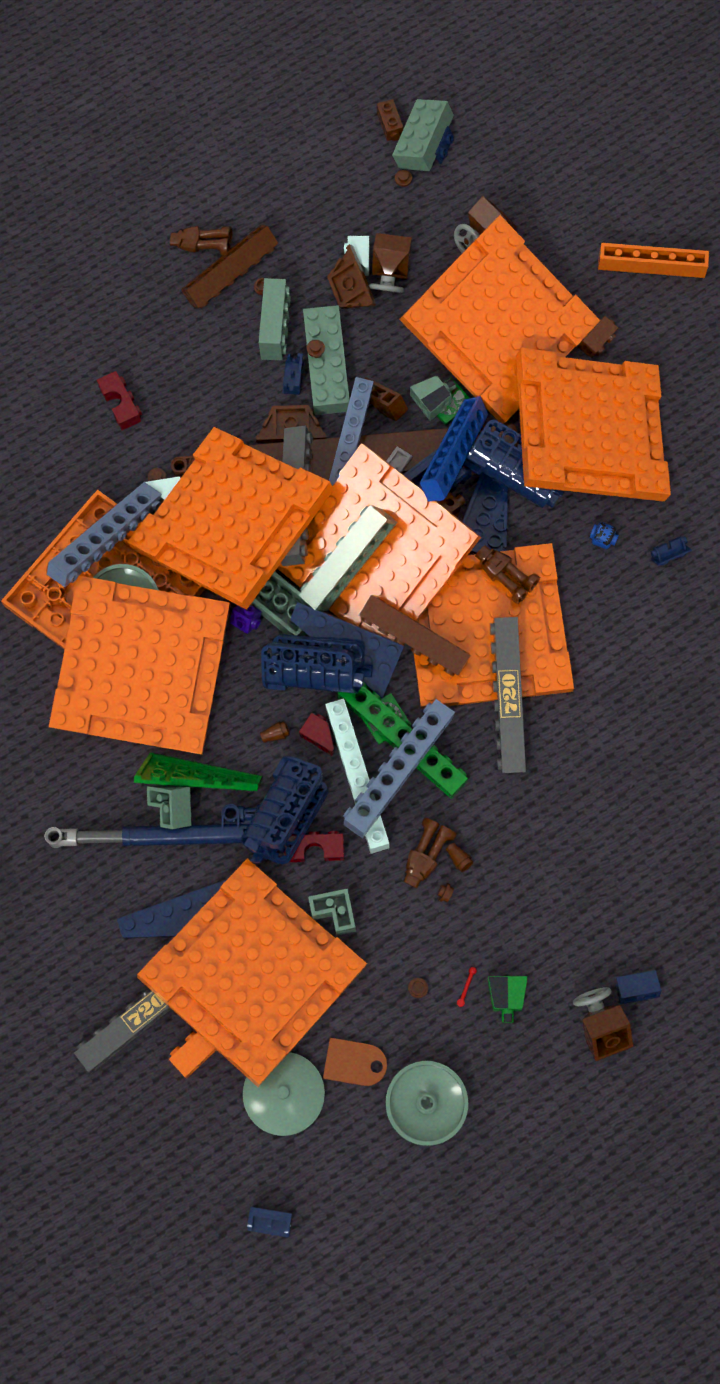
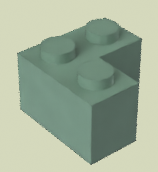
(173, 804)
(336, 905)

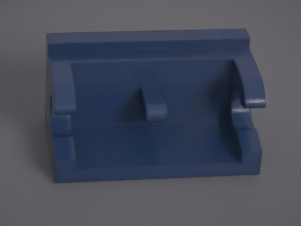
(293, 374)
(638, 987)
(269, 1222)

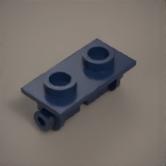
(444, 145)
(662, 554)

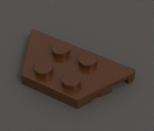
(350, 283)
(286, 417)

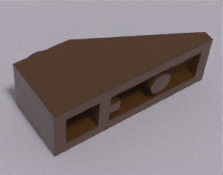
(387, 401)

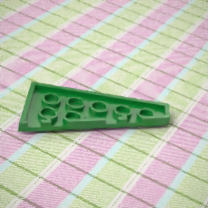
(181, 772)

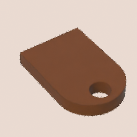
(352, 1062)

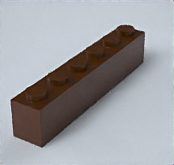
(230, 266)
(415, 635)

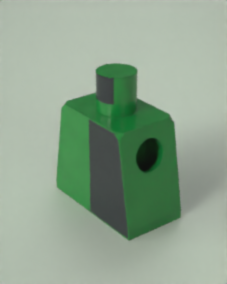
(507, 995)

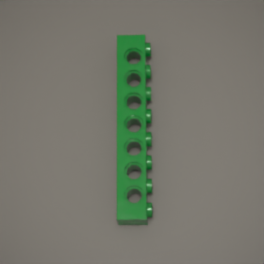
(449, 786)

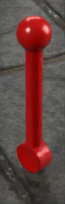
(460, 1002)

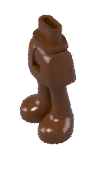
(191, 237)
(497, 563)
(420, 865)

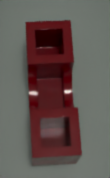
(114, 388)
(330, 843)

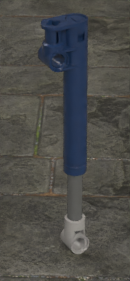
(226, 833)

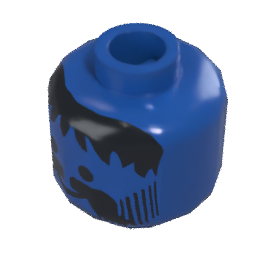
(603, 535)

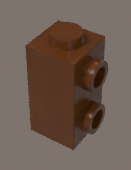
(389, 120)
(598, 336)

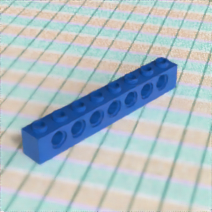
(454, 449)

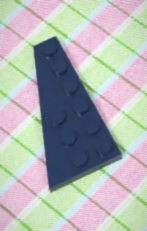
(488, 514)
(379, 651)
(167, 917)

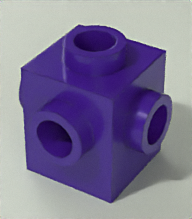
(245, 619)

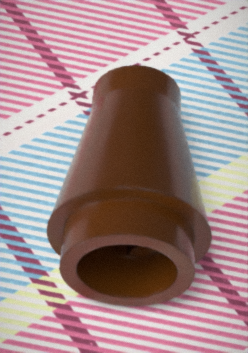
(275, 732)
(459, 857)

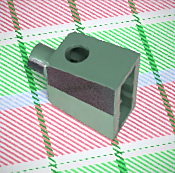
(432, 395)

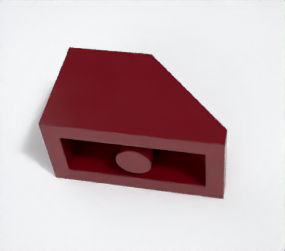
(317, 733)

